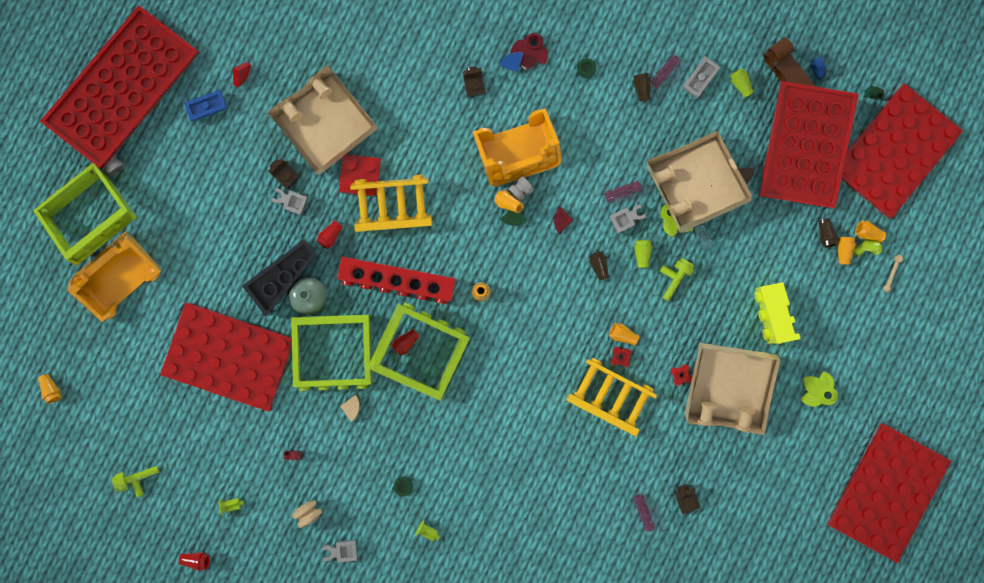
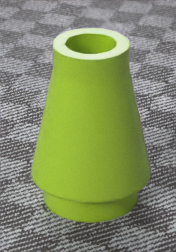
(742, 82)
(643, 252)

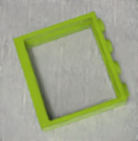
(100, 234)
(323, 320)
(401, 378)

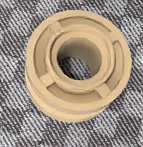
(307, 513)

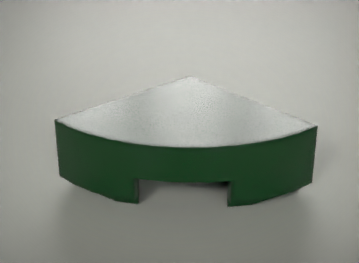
(874, 93)
(513, 218)

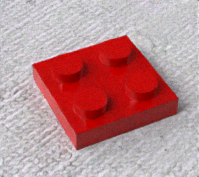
(359, 168)

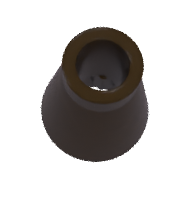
(642, 85)
(827, 234)
(599, 264)

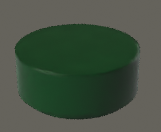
(586, 68)
(403, 486)

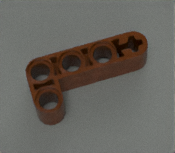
(783, 63)

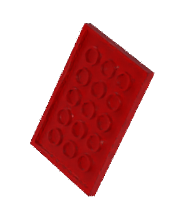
(808, 144)
(898, 150)
(227, 357)
(889, 492)

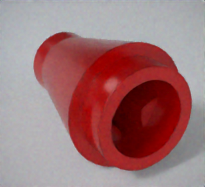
(329, 235)
(405, 342)
(196, 561)

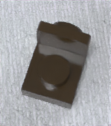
(473, 82)
(283, 173)
(686, 498)

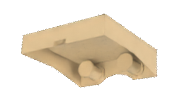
(323, 120)
(686, 181)
(731, 388)

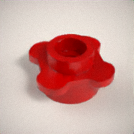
(626, 356)
(676, 374)

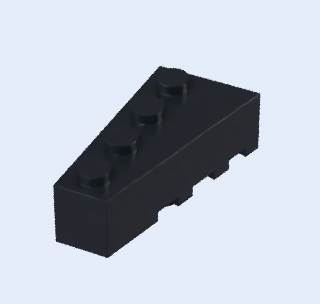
(275, 280)

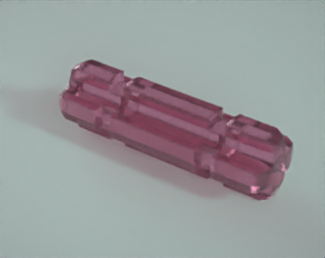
(665, 71)
(622, 191)
(644, 512)

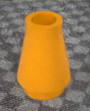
(507, 201)
(868, 231)
(845, 249)
(481, 297)
(623, 334)
(49, 390)

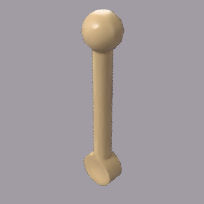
(897, 259)

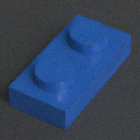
(206, 105)

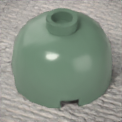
(307, 295)

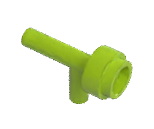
(684, 267)
(121, 481)

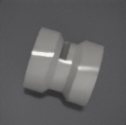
(114, 166)
(521, 189)

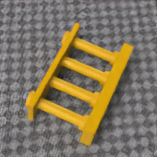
(383, 221)
(612, 415)

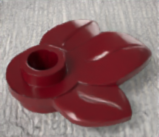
(531, 53)

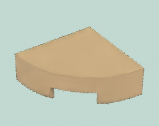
(351, 407)

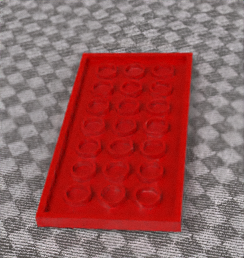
(119, 87)

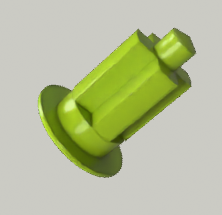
(230, 505)
(427, 532)

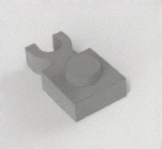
(292, 202)
(624, 219)
(344, 551)

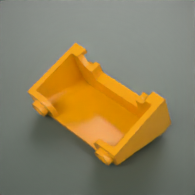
(519, 150)
(113, 276)

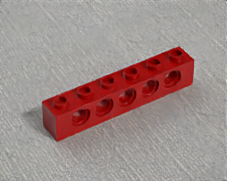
(349, 266)

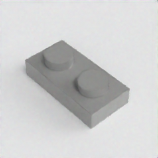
(701, 77)

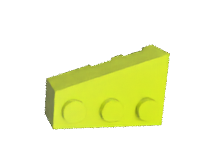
(775, 314)

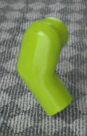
(867, 245)

